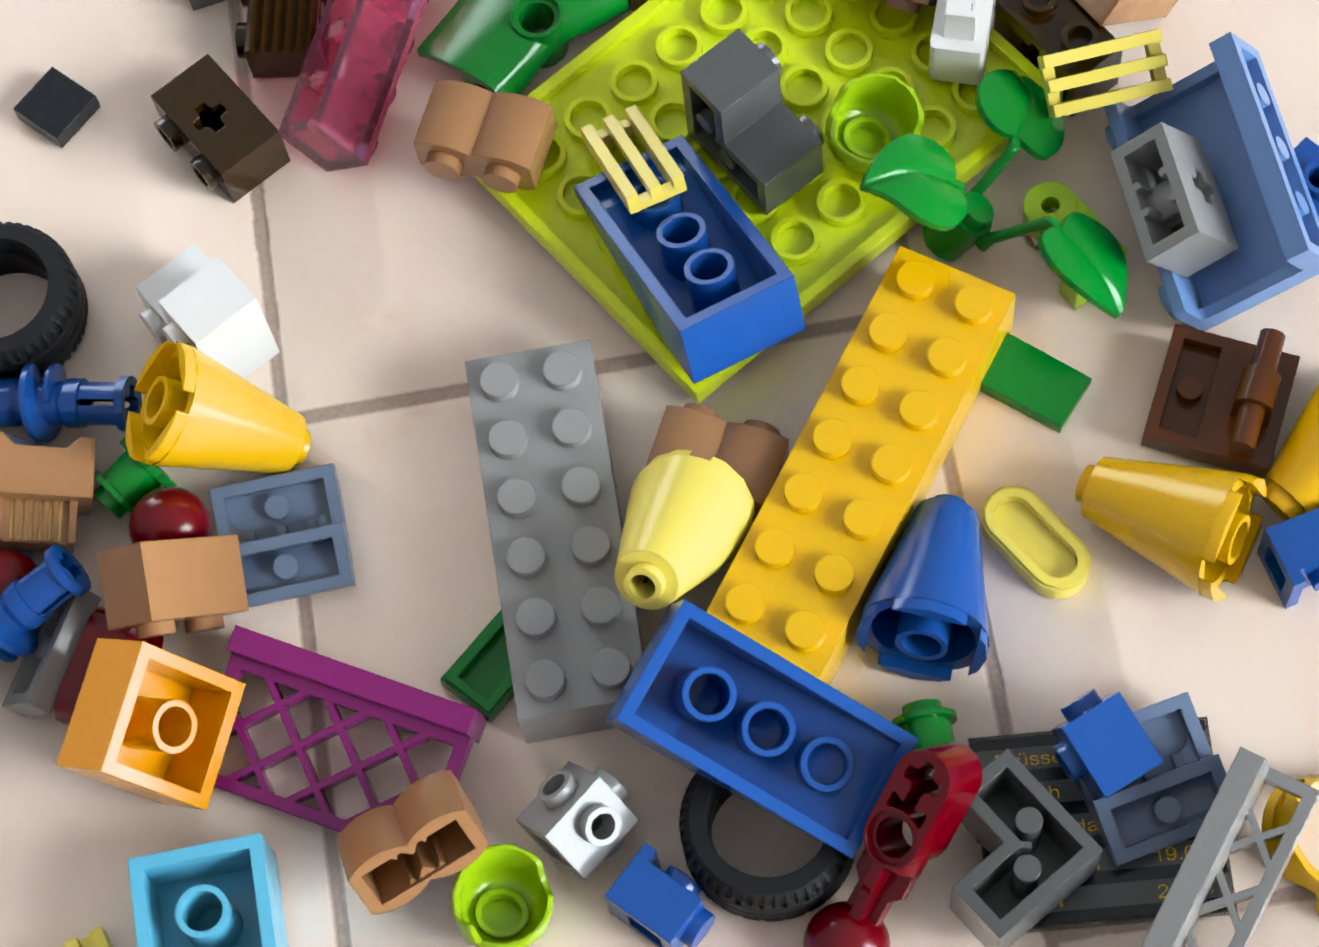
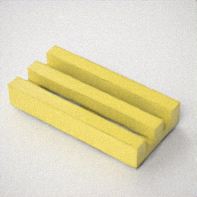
(1154, 62)
(619, 133)

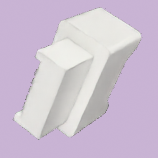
(960, 40)

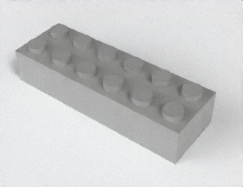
(554, 536)

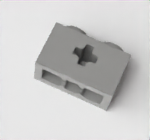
(1173, 200)

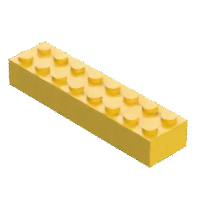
(864, 461)

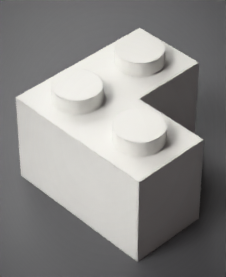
(208, 309)

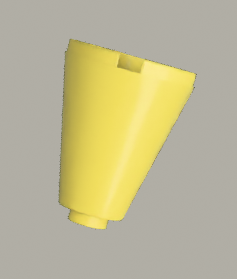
(680, 527)

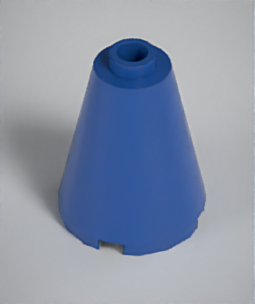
(931, 596)

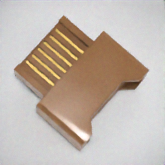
(44, 493)

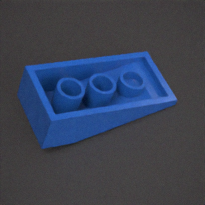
(697, 266)
(760, 727)

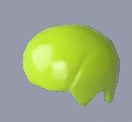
(869, 116)
(502, 898)

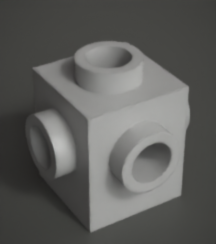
(578, 818)

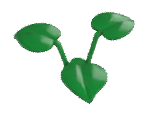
(921, 183)

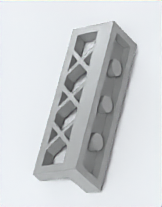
(1218, 840)

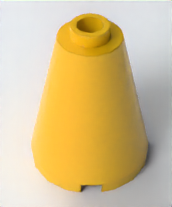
(210, 418)
(1177, 517)

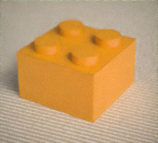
(151, 723)

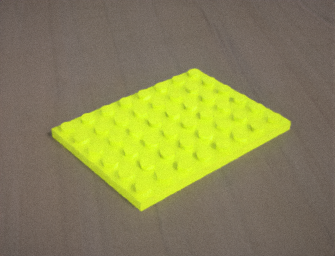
(822, 229)

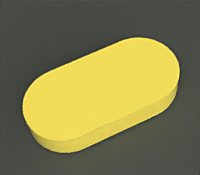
(1035, 542)

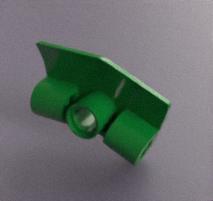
(495, 42)

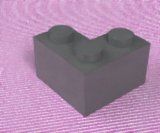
(744, 125)
(1033, 859)

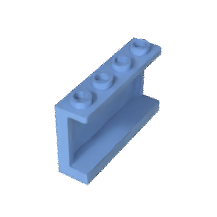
(1257, 176)

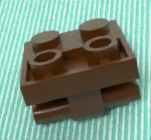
(1222, 399)

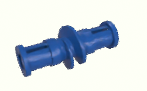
(62, 401)
(30, 600)

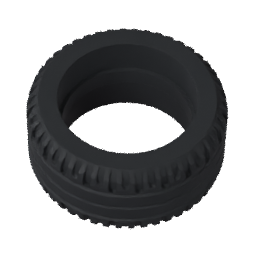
(64, 314)
(745, 894)

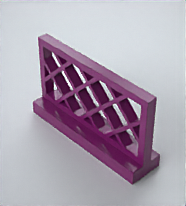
(344, 687)

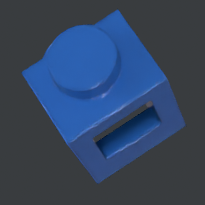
(1292, 555)
(659, 903)

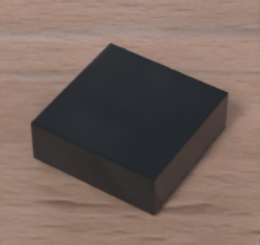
(57, 107)

